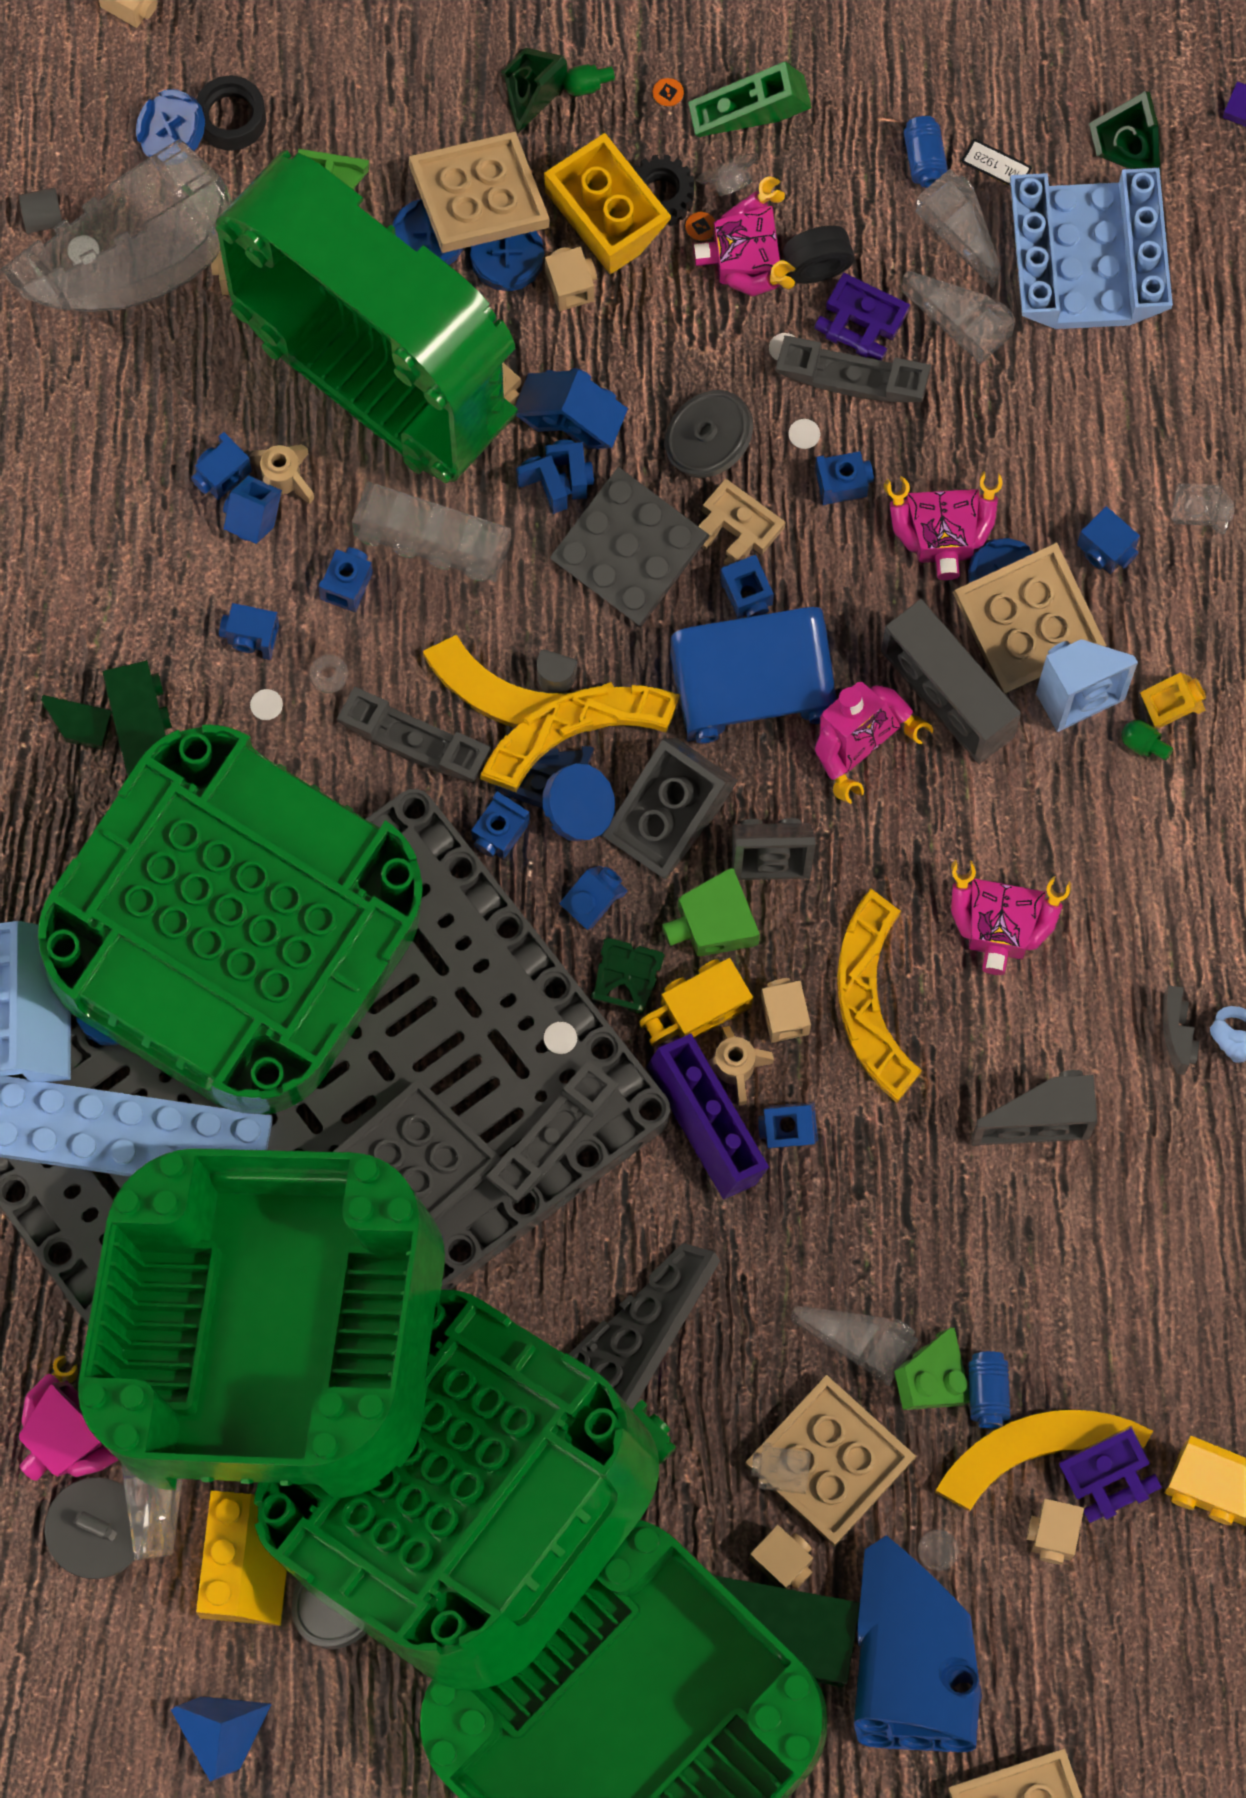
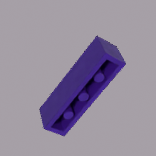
(707, 1116)

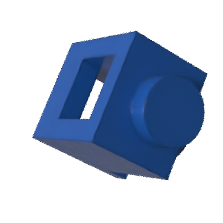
(221, 468)
(840, 488)
(747, 576)
(349, 590)
(250, 629)
(500, 841)
(805, 1125)

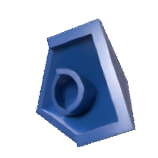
(220, 1731)

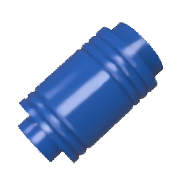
(925, 150)
(989, 1389)

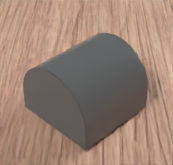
(40, 210)
(555, 672)

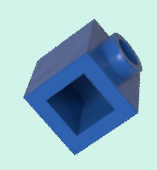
(251, 509)
(1108, 542)

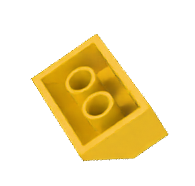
(606, 202)
(1210, 1480)
(237, 1572)

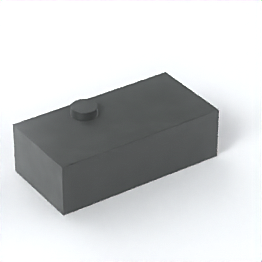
(950, 681)

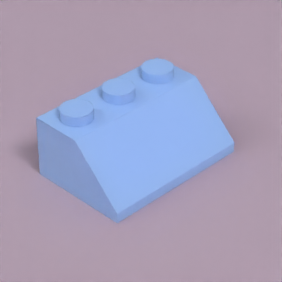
(1083, 681)

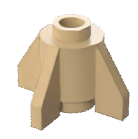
(282, 469)
(737, 1072)

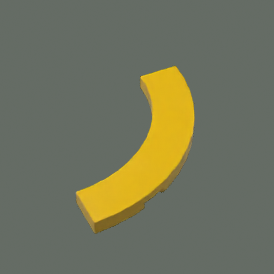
(483, 689)
(573, 715)
(860, 1001)
(1024, 1441)

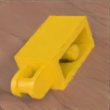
(699, 1002)

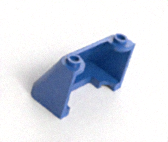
(752, 671)

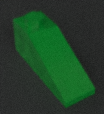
(752, 101)

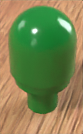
(586, 79)
(1145, 739)

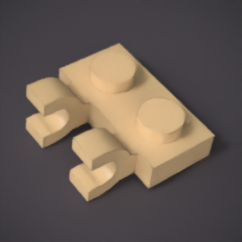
(743, 517)

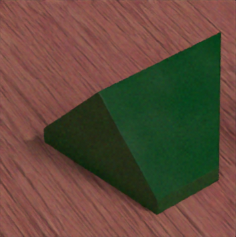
(533, 83)
(1129, 134)

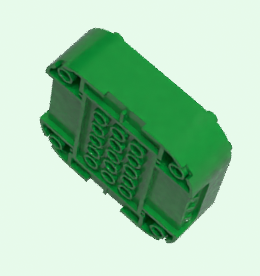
(366, 316)
(230, 921)
(262, 1320)
(495, 1517)
(638, 1695)

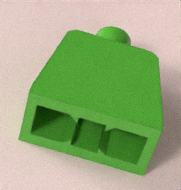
(714, 917)

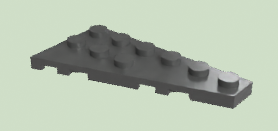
(638, 1337)

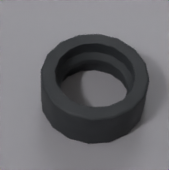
(226, 87)

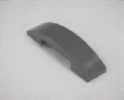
(852, 374)
(412, 738)
(553, 1133)

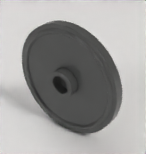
(709, 433)
(90, 1529)
(320, 1623)

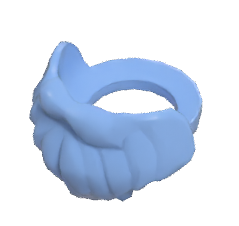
(1230, 1040)

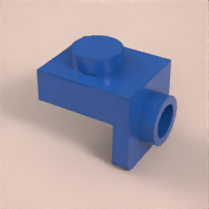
(572, 454)
(554, 484)
(593, 895)

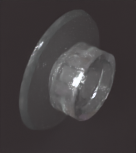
(730, 175)

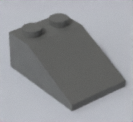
(669, 806)
(773, 849)
(1048, 1113)

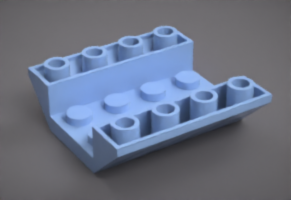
(1091, 250)
(32, 1019)

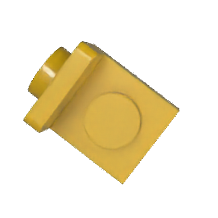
(1173, 699)

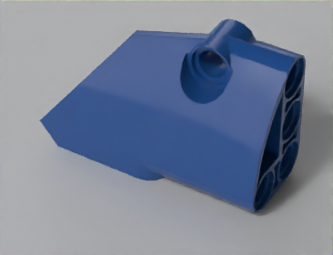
(912, 1655)

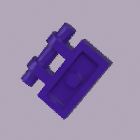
(867, 307)
(1105, 1463)

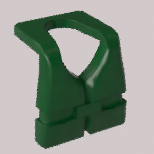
(630, 967)

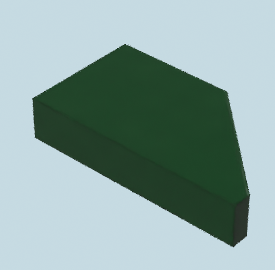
(79, 722)

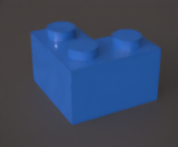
(573, 405)

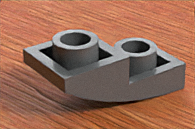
(1178, 1038)

